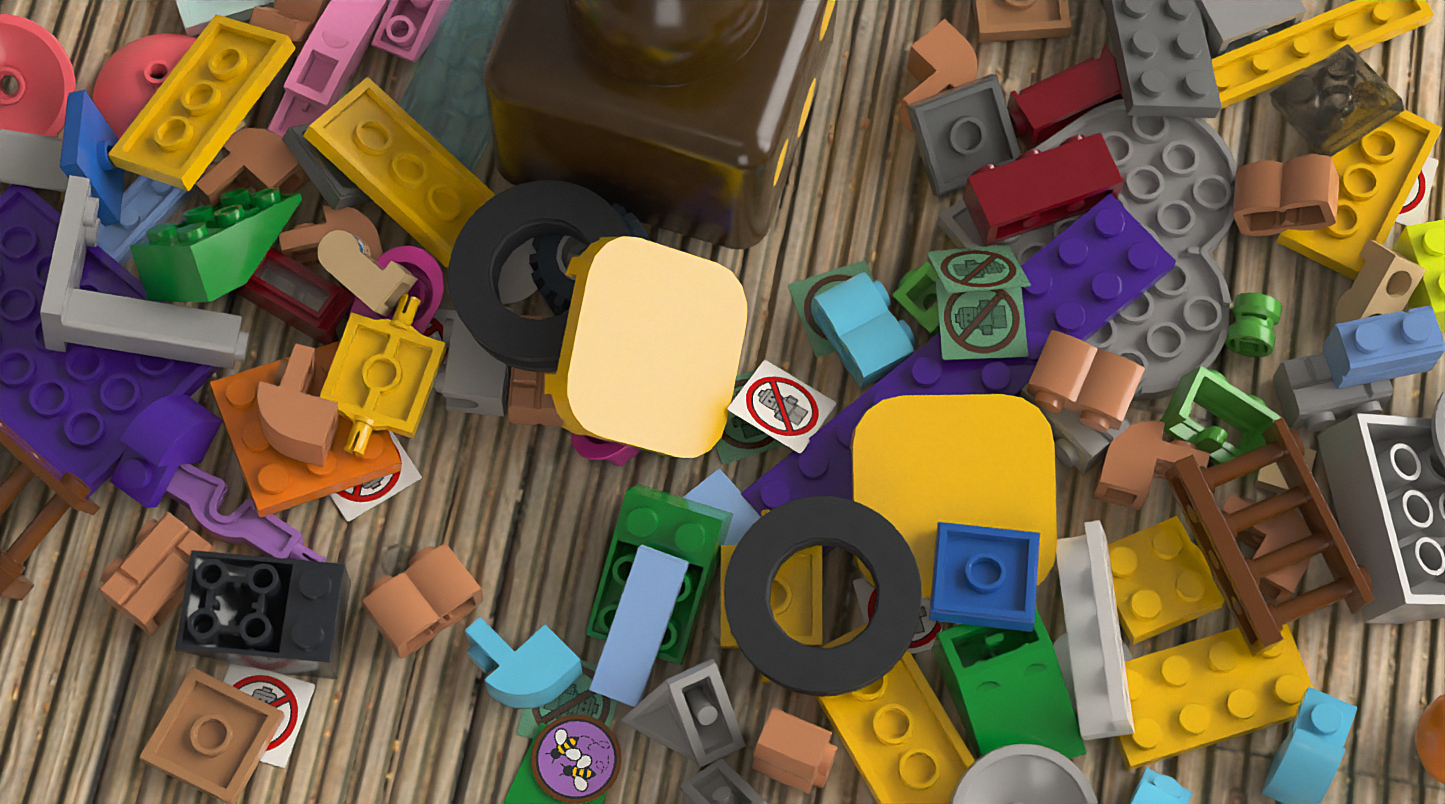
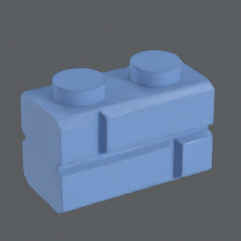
(1383, 347)

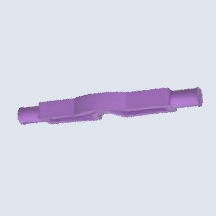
(267, 535)

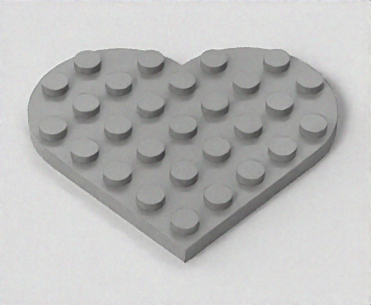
(1183, 194)

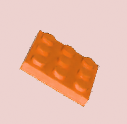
(284, 482)

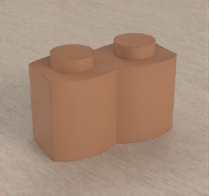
(1286, 195)
(1084, 381)
(422, 599)
(794, 752)

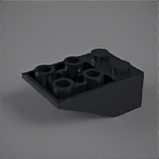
(265, 612)

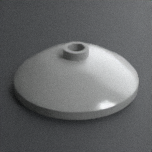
(1023, 777)

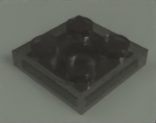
(1336, 101)

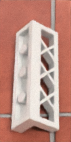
(1094, 635)

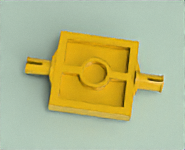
(383, 374)
(1160, 580)
(794, 597)

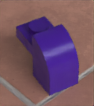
(159, 440)

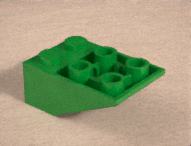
(213, 246)
(675, 528)
(1008, 688)

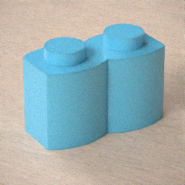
(863, 328)

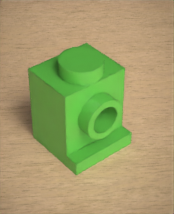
(916, 293)

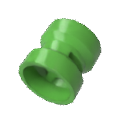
(1253, 324)

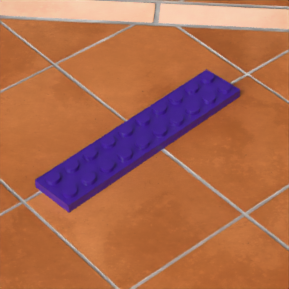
(1074, 289)

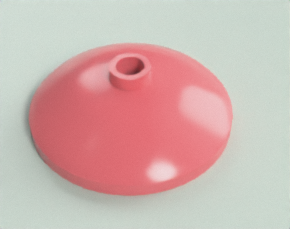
(128, 76)
(42, 77)

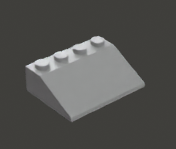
(1391, 511)

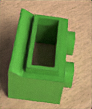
(1226, 402)

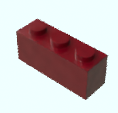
(1041, 188)

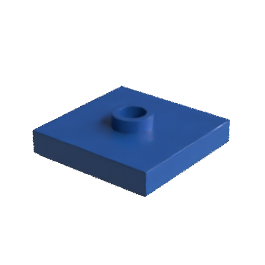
(85, 154)
(984, 576)

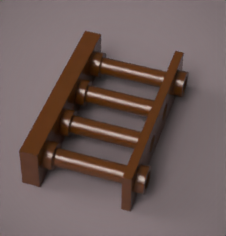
(69, 493)
(1240, 576)

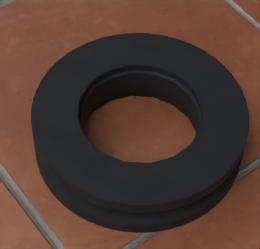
(490, 239)
(823, 523)

